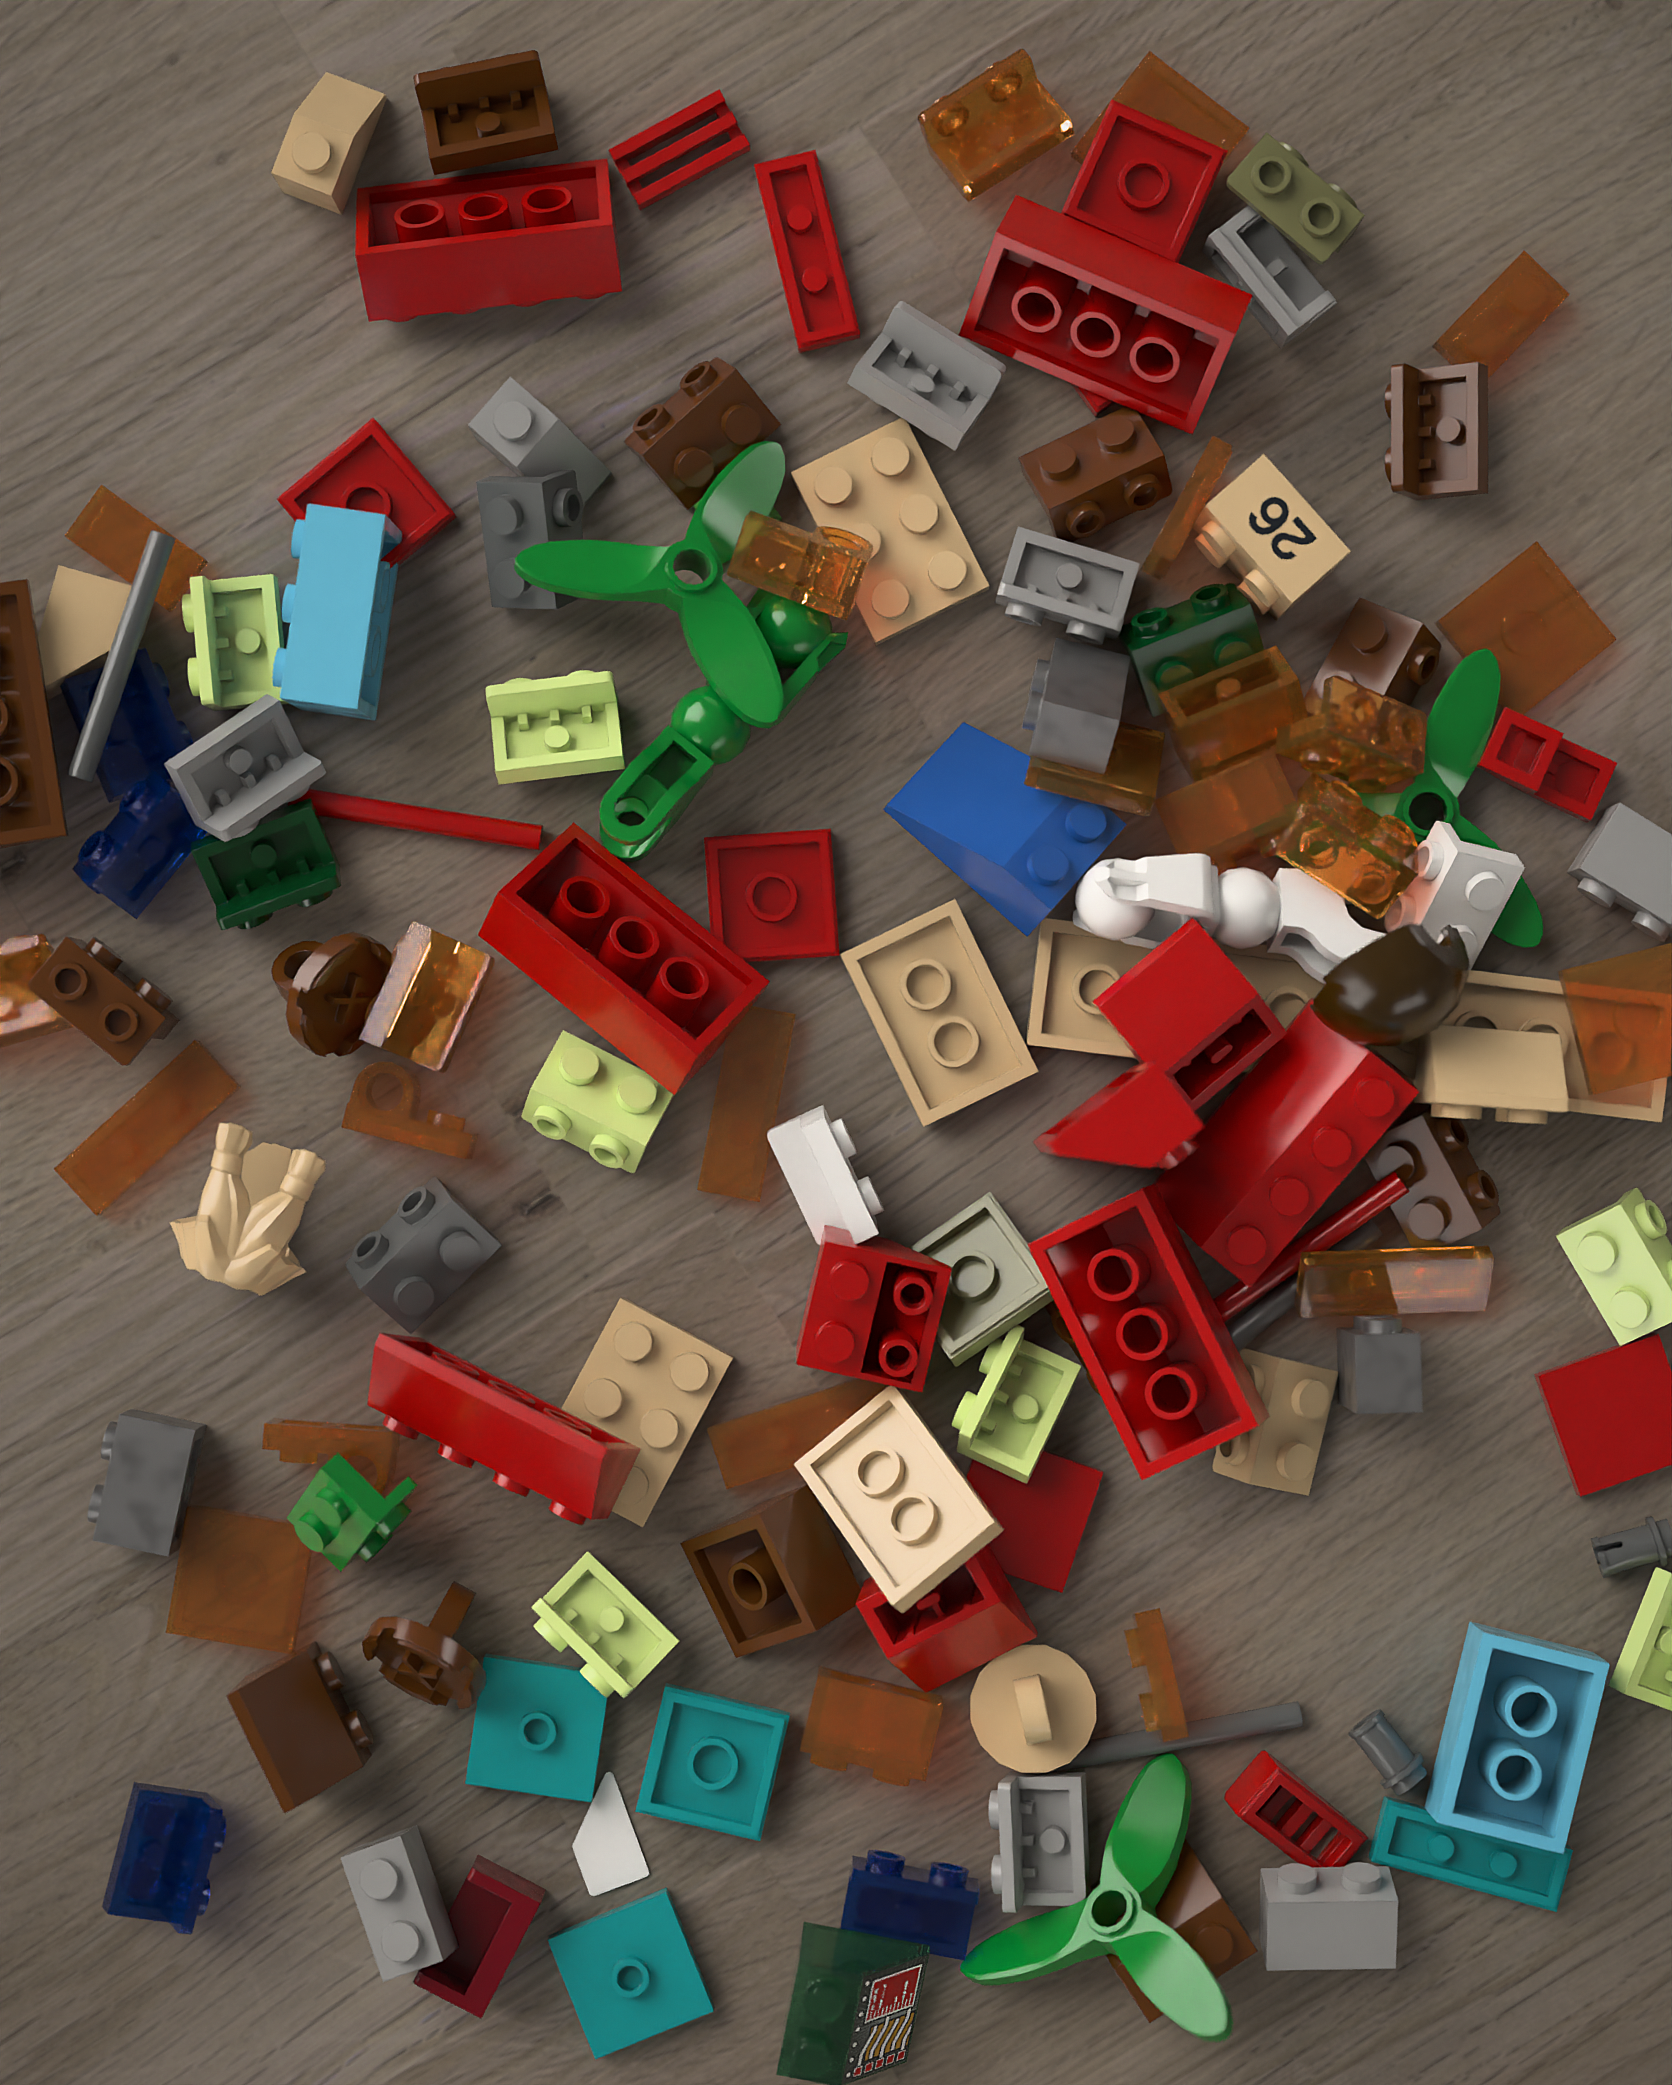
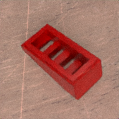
(1262, 1793)

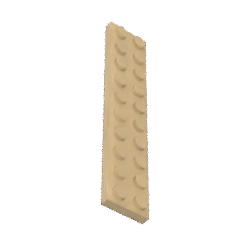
(1079, 966)

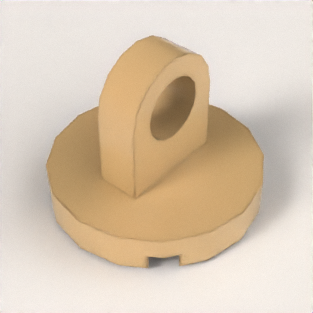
(1033, 1708)

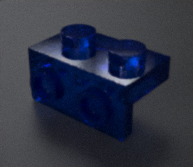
(142, 730)
(139, 845)
(165, 1856)
(911, 1902)

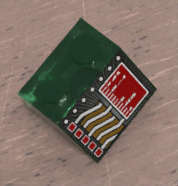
(850, 2005)

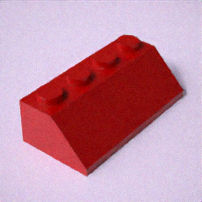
(487, 240)
(1104, 314)
(622, 957)
(1128, 1122)
(1282, 1144)
(1149, 1331)
(498, 1426)

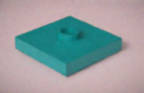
(536, 1729)
(712, 1762)
(631, 1973)

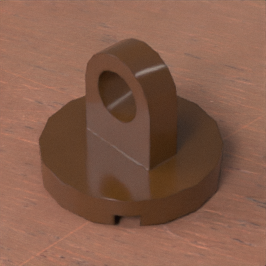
(331, 989)
(426, 1658)

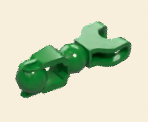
(708, 733)

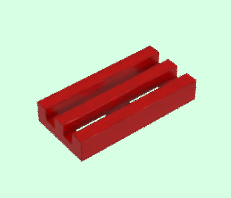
(669, 127)

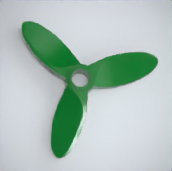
(712, 616)
(1454, 744)
(1134, 1875)

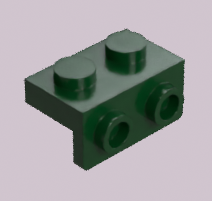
(1189, 639)
(269, 868)

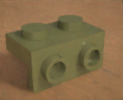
(1295, 199)

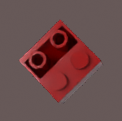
(1191, 1014)
(872, 1310)
(953, 1626)

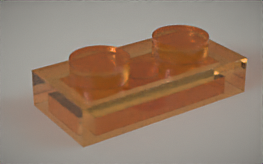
(1502, 316)
(1149, 1648)

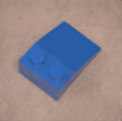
(998, 834)

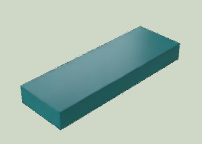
(1416, 1843)

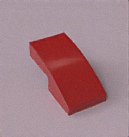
(1546, 765)

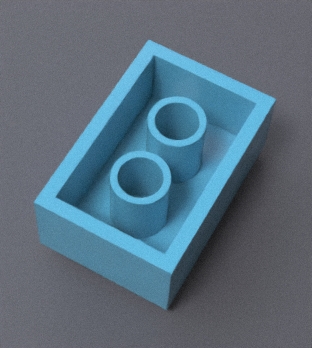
(337, 612)
(1516, 1737)

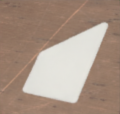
(607, 1842)

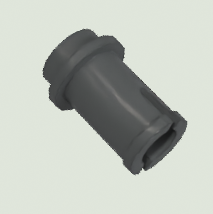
(1634, 1547)
(1388, 1753)

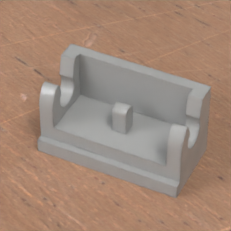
(1260, 262)

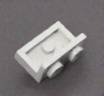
(1456, 887)
(821, 1176)

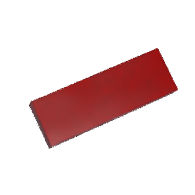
(807, 251)

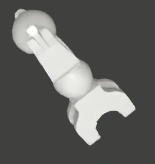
(1241, 908)

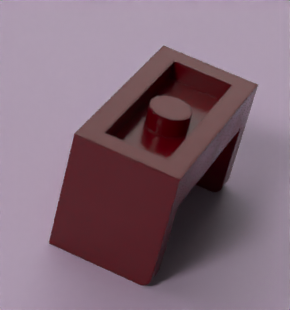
(489, 1926)

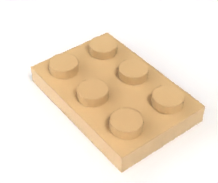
(894, 502)
(939, 1012)
(649, 1389)
(898, 1498)

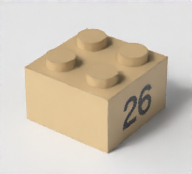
(1268, 539)

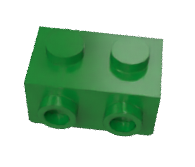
(346, 1515)

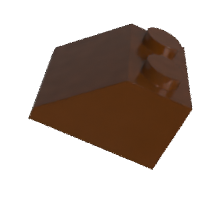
(773, 1572)
(301, 1724)
(1201, 1916)

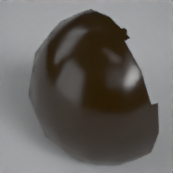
(1395, 987)

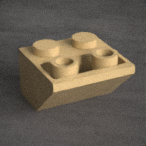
(1491, 1068)

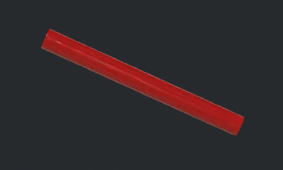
(425, 819)
(1318, 1239)

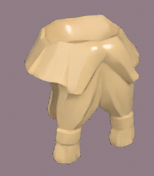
(249, 1219)

